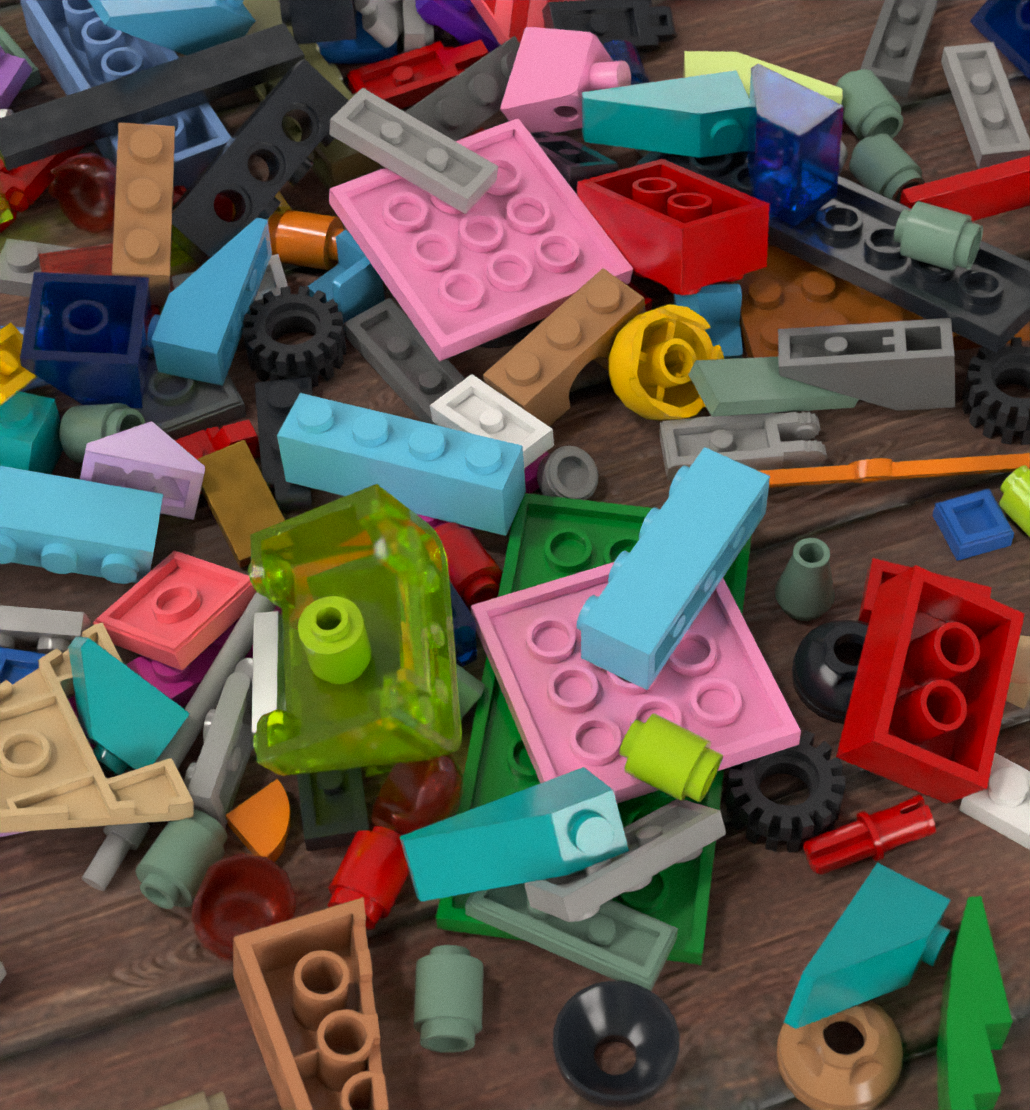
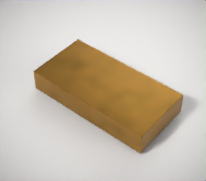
(238, 498)

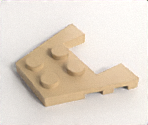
(50, 768)

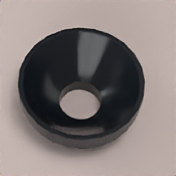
(819, 676)
(616, 1014)

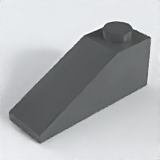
(880, 363)

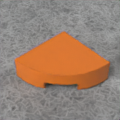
(263, 821)

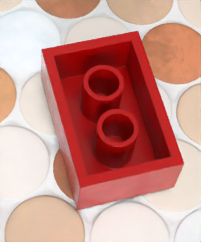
(679, 224)
(931, 685)

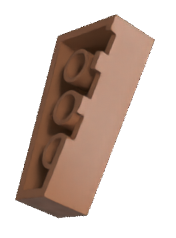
(314, 1009)

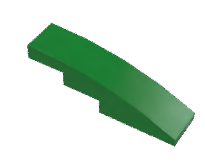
(972, 1017)

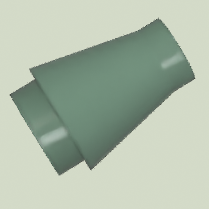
(807, 582)

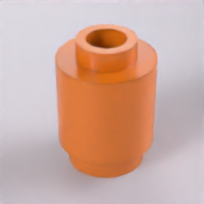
(305, 238)

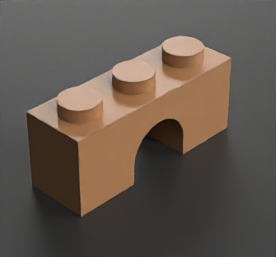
(144, 205)
(548, 359)

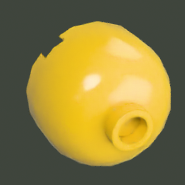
(654, 359)

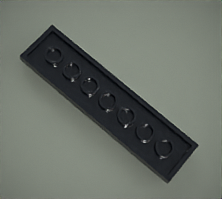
(856, 242)

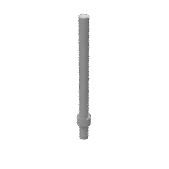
(129, 836)

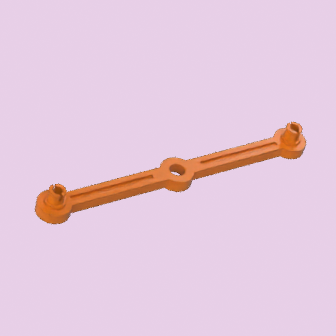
(884, 469)

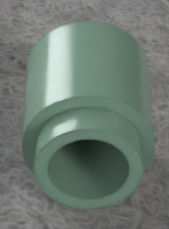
(869, 105)
(884, 167)
(938, 236)
(93, 422)
(180, 860)
(448, 999)

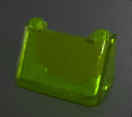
(399, 578)

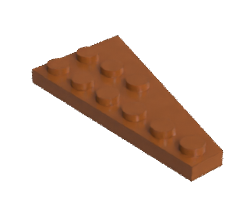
(803, 295)

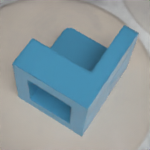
(352, 282)
(721, 309)

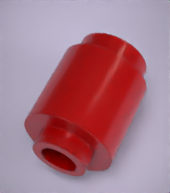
(469, 565)
(372, 870)

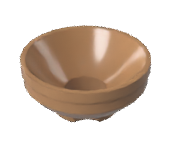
(836, 1080)

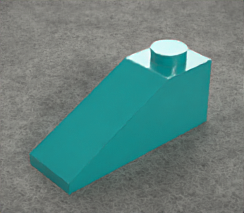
(671, 116)
(518, 838)
(872, 947)

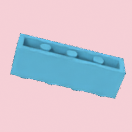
(419, 463)
(77, 525)
(672, 568)

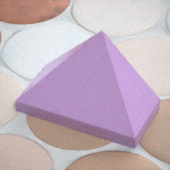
(149, 462)

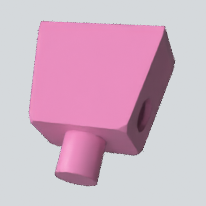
(553, 73)

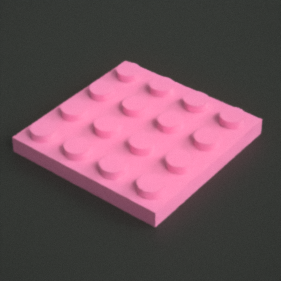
(485, 269)
(580, 713)

